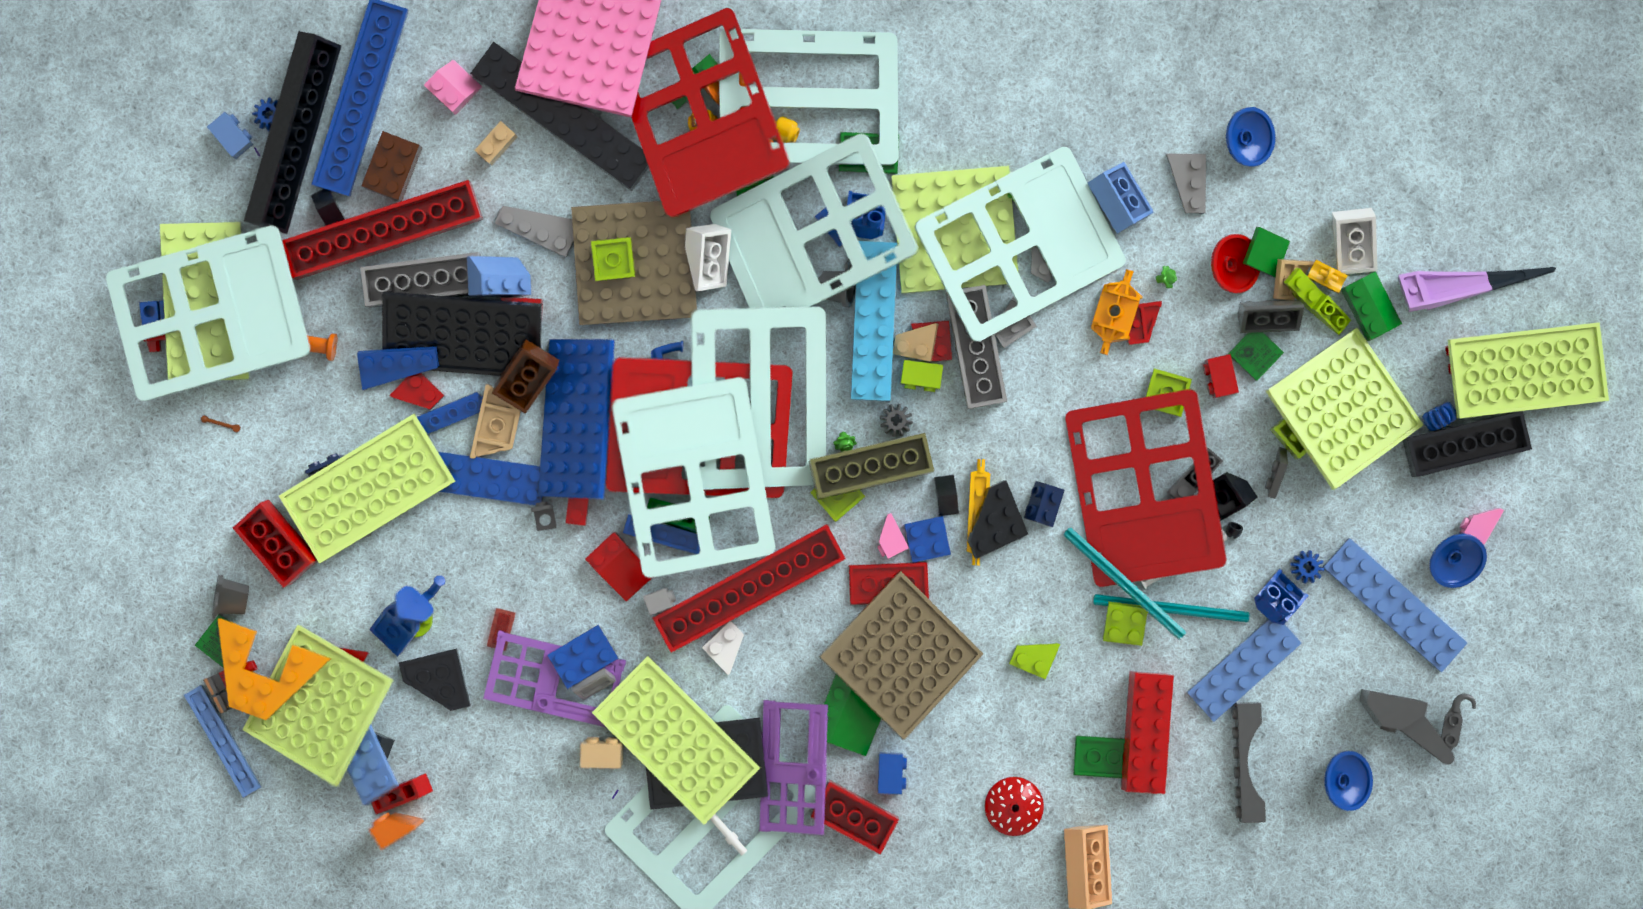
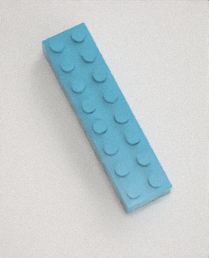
(874, 329)

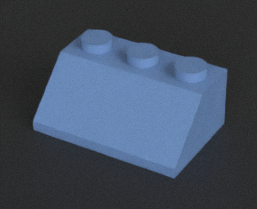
(1120, 197)
(497, 277)

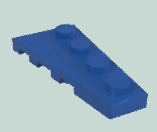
(389, 365)

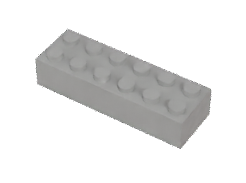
(425, 276)
(977, 360)

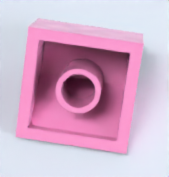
(453, 86)

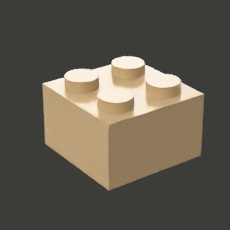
(601, 753)

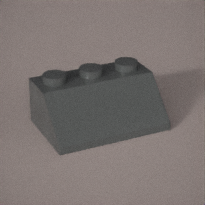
(1270, 316)

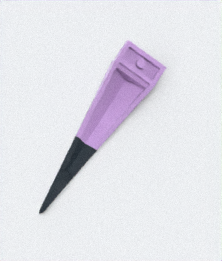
(1437, 289)

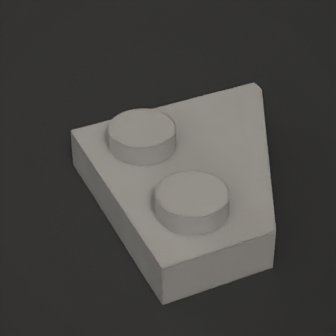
(1016, 330)

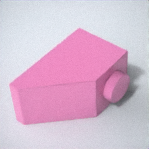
(1481, 524)
(891, 539)

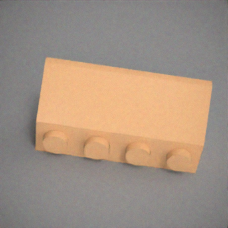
(1088, 866)

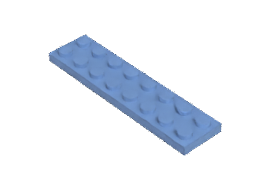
(1395, 605)

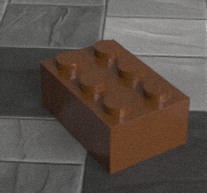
(392, 166)
(525, 376)

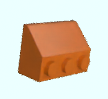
(393, 827)

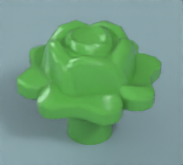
(1167, 276)
(844, 442)

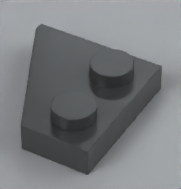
(1278, 470)

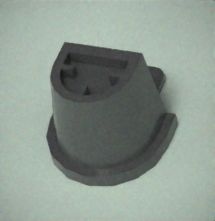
(845, 297)
(229, 597)

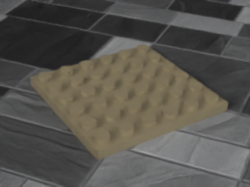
(662, 271)
(901, 655)

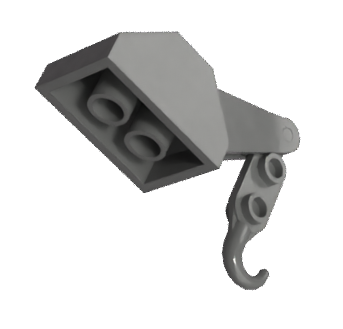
(1409, 717)

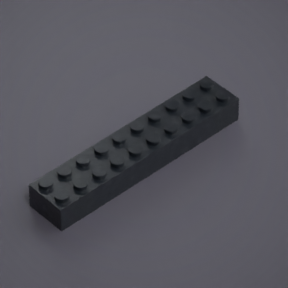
(566, 121)
(292, 132)

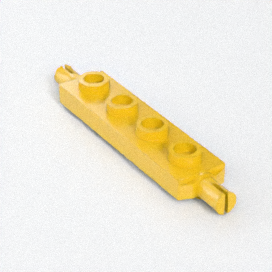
(978, 484)

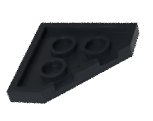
(996, 521)
(438, 678)

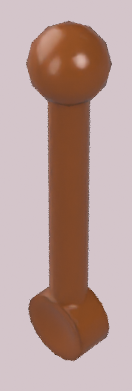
(236, 428)

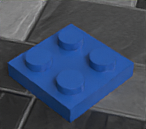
(927, 539)

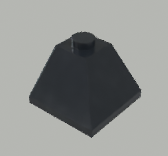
(1232, 494)

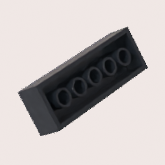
(1467, 444)

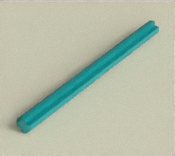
(1124, 583)
(1180, 609)

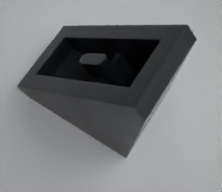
(327, 207)
(946, 495)

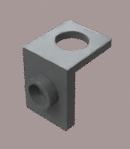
(540, 509)

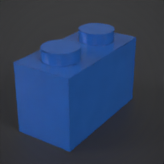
(891, 773)

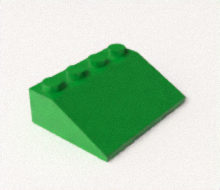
(849, 719)

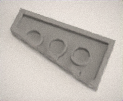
(544, 229)

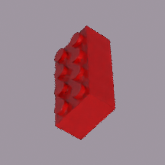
(275, 543)
(857, 817)

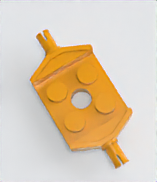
(1116, 327)

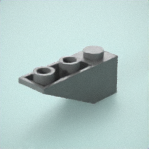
(1187, 483)

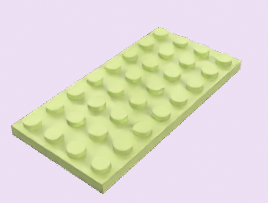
(200, 294)
(1528, 370)
(367, 488)
(676, 740)

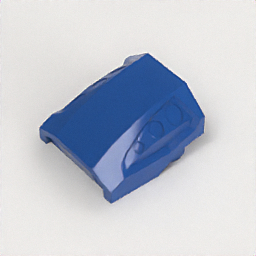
(869, 224)
(1279, 598)

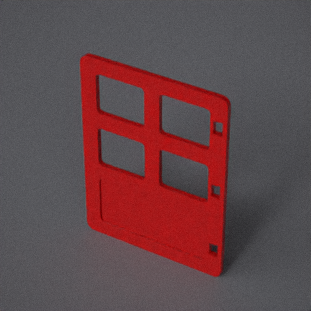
(718, 153)
(647, 376)
(1155, 535)

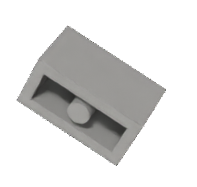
(659, 600)

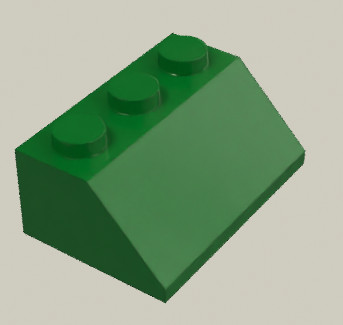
(1371, 306)

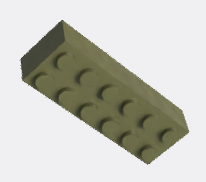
(871, 466)

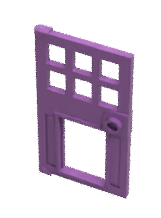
(547, 683)
(794, 773)

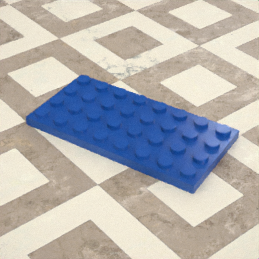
(577, 419)

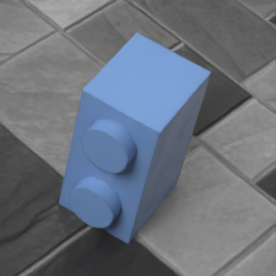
(230, 135)

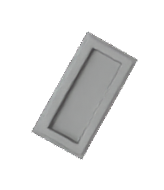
(593, 684)

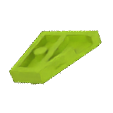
(1035, 658)

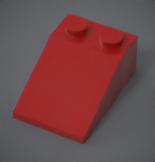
(618, 566)

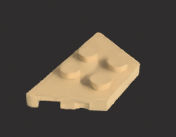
(495, 425)

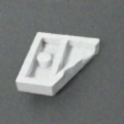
(725, 646)

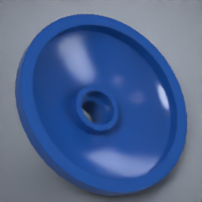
(1257, 135)
(1463, 566)
(1348, 780)

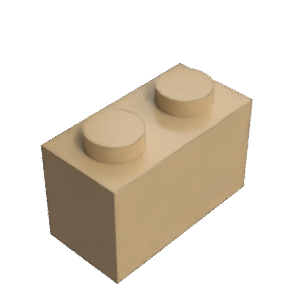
(496, 143)

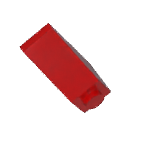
(404, 793)

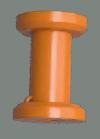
(324, 345)

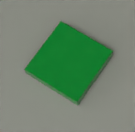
(1265, 251)

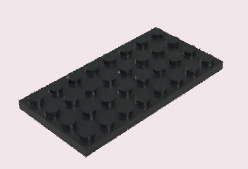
(467, 332)

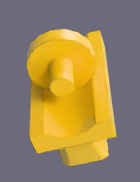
(1327, 276)

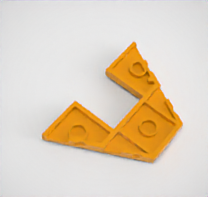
(255, 692)

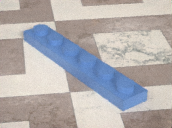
(222, 741)

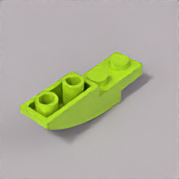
(1316, 301)

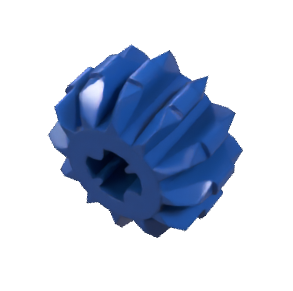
(262, 111)
(1439, 416)
(1302, 571)

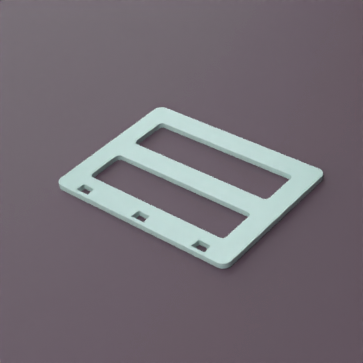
(883, 99)
(759, 323)
(660, 866)

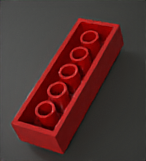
(1147, 732)

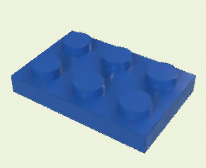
(582, 656)

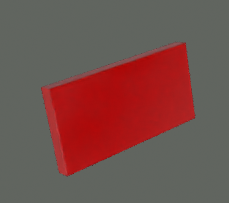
(869, 580)

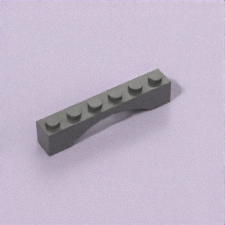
(1247, 719)

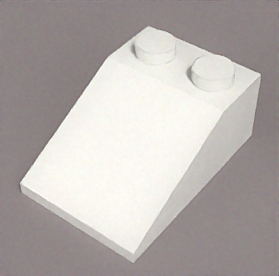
(1355, 240)
(708, 255)

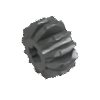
(900, 425)

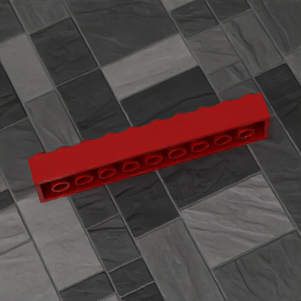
(382, 230)
(748, 588)

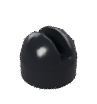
(1234, 529)

